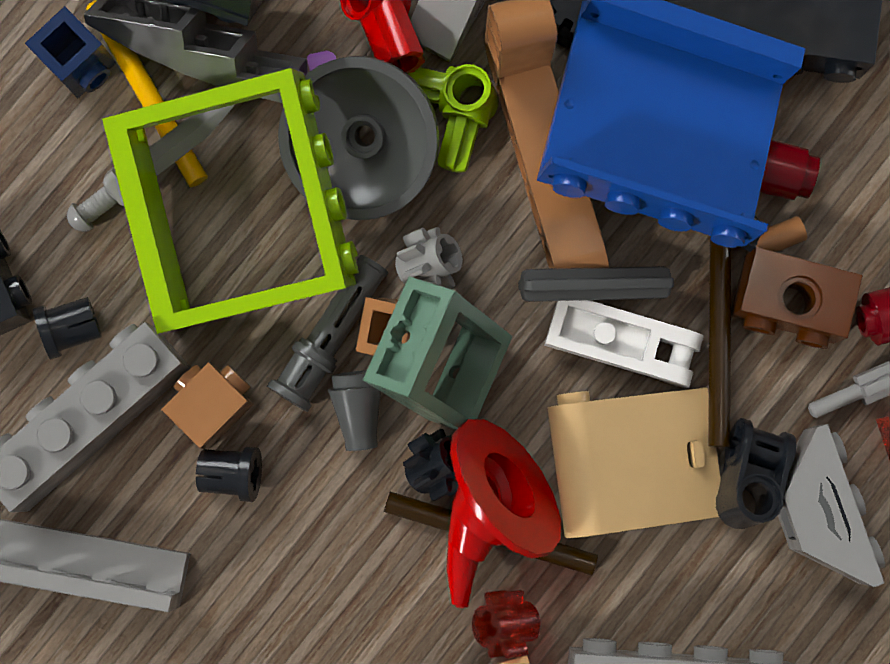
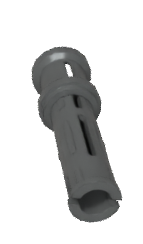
(322, 359)

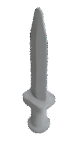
(163, 153)

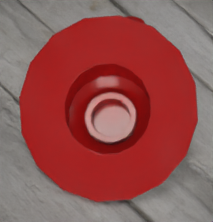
(497, 503)

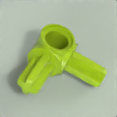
(462, 119)

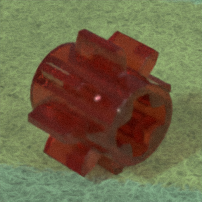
(506, 624)

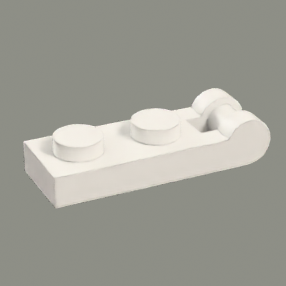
(623, 340)

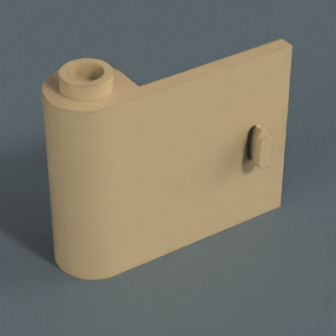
(633, 461)

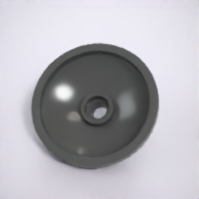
(399, 162)

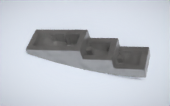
(186, 42)

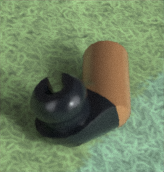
(780, 236)

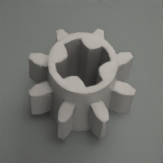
(429, 257)

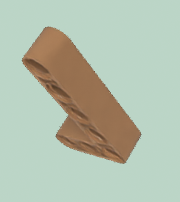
(519, 54)

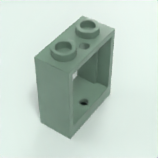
(406, 368)

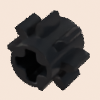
(431, 465)

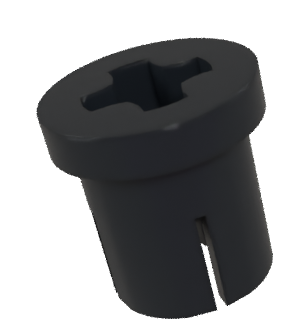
(66, 326)
(230, 472)

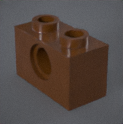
(827, 292)

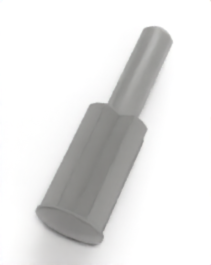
(868, 386)

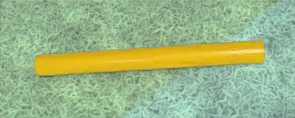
(149, 95)

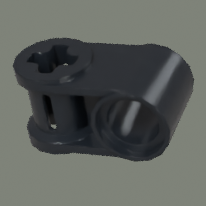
(759, 465)

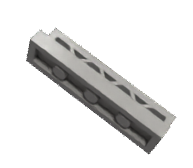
(92, 566)

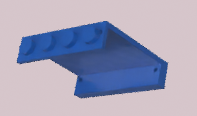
(668, 116)

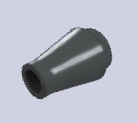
(356, 409)

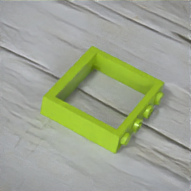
(149, 219)

